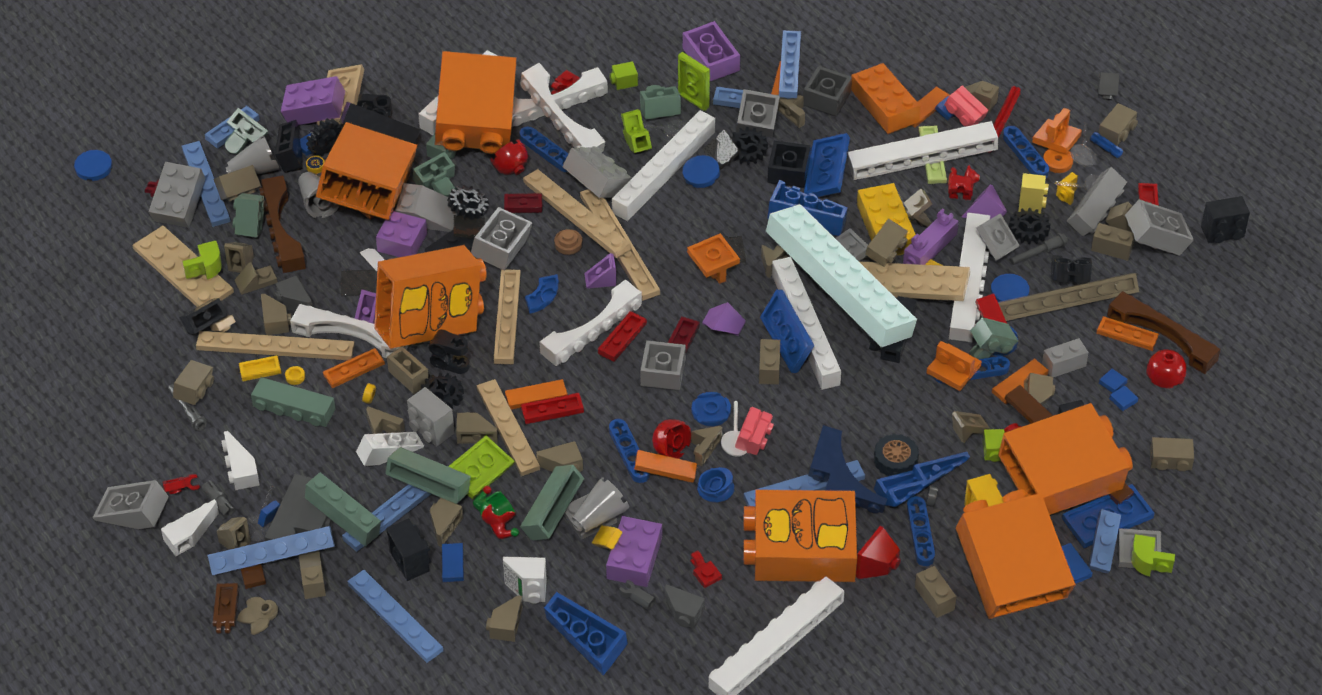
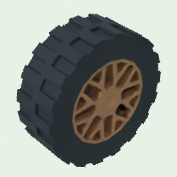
(895, 446)

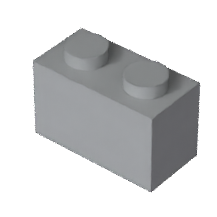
(1065, 357)

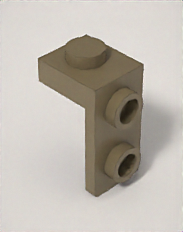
(917, 205)

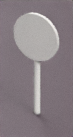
(729, 439)

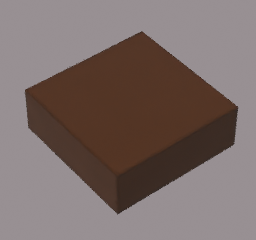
(253, 576)

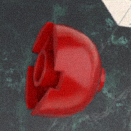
(511, 158)
(1166, 368)
(670, 435)

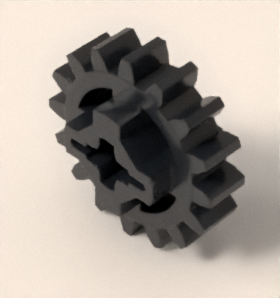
(323, 137)
(751, 145)
(467, 202)
(1029, 225)
(445, 388)

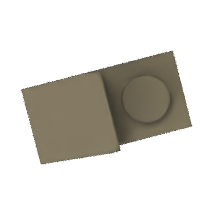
(793, 109)
(769, 255)
(254, 279)
(382, 421)
(967, 423)
(706, 442)

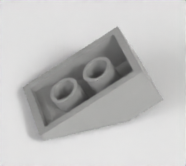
(428, 205)
(132, 505)

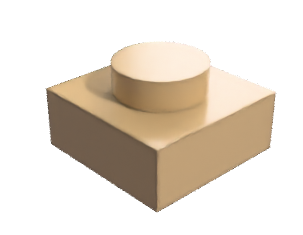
(223, 324)

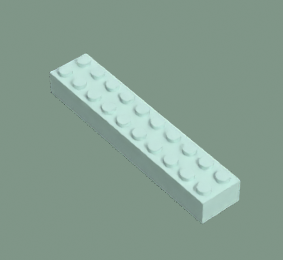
(841, 275)

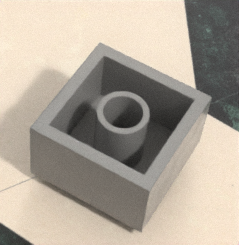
(758, 111)
(663, 365)
(430, 417)

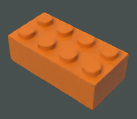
(885, 98)

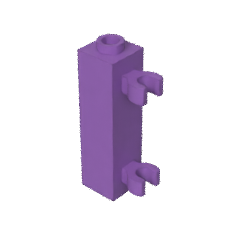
(931, 240)

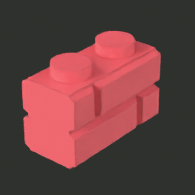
(966, 107)
(754, 430)

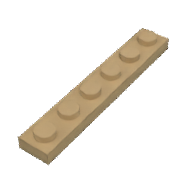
(507, 317)
(508, 427)

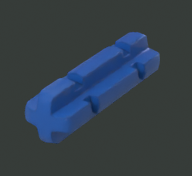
(1106, 144)

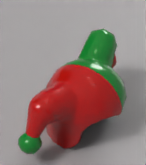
(496, 512)

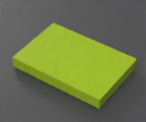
(693, 81)
(484, 464)

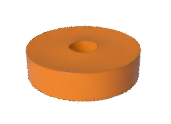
(1056, 166)

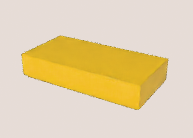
(259, 368)
(607, 537)

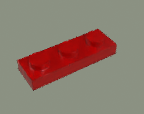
(622, 336)
(552, 408)

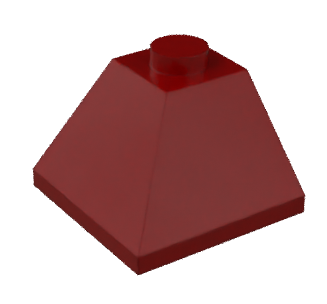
(877, 556)

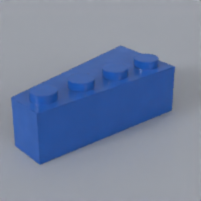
(826, 212)
(588, 633)

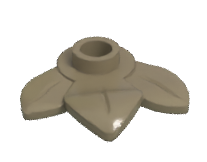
(256, 614)

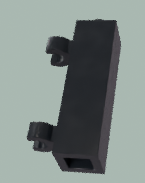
(894, 351)

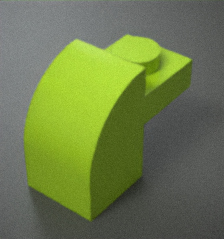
(634, 131)
(207, 263)
(1146, 559)

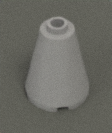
(255, 154)
(314, 206)
(599, 507)

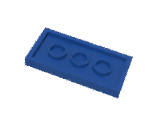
(827, 165)
(786, 326)
(1083, 519)

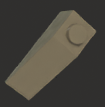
(312, 574)

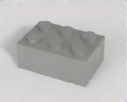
(596, 171)
(177, 194)
(1159, 227)
(501, 238)

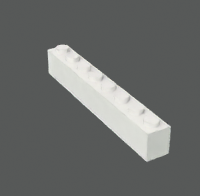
(922, 150)
(663, 165)
(972, 256)
(821, 357)
(776, 638)

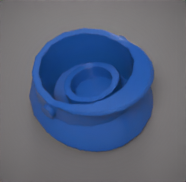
(716, 484)

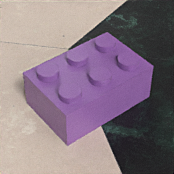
(712, 49)
(313, 100)
(634, 551)

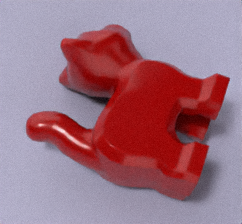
(962, 184)

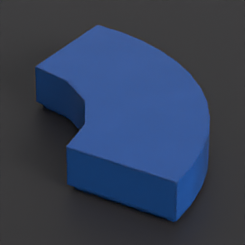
(543, 294)

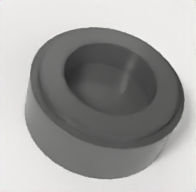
(931, 496)

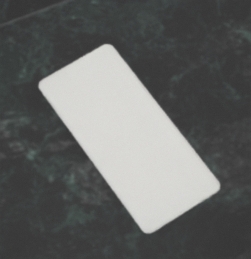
(372, 257)

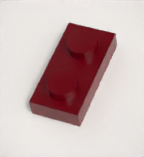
(523, 203)
(684, 332)

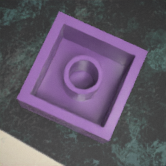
(401, 235)

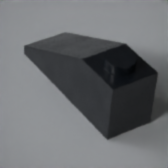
(288, 146)

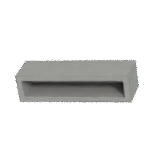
(1097, 201)

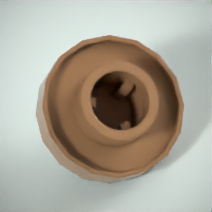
(568, 241)

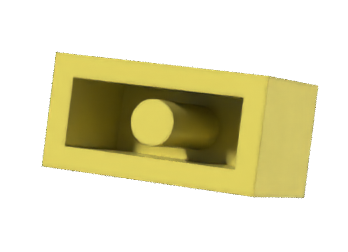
(1032, 192)

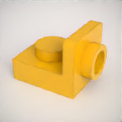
(1066, 193)

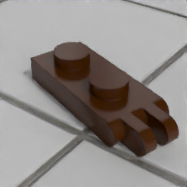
(225, 606)

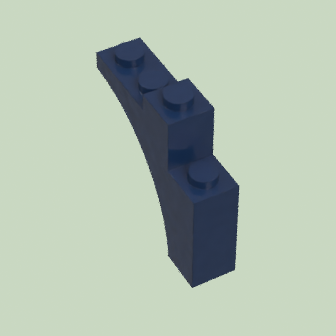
(830, 466)

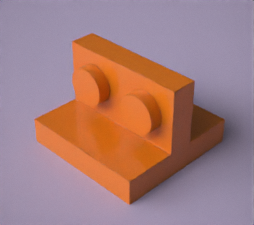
(1057, 133)
(714, 257)
(953, 366)

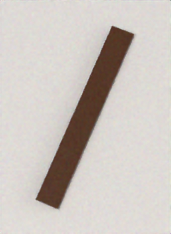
(1034, 412)

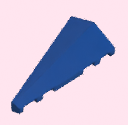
(905, 485)

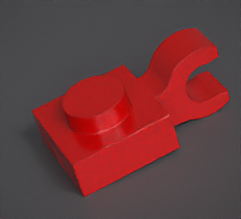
(564, 81)
(176, 484)
(705, 572)

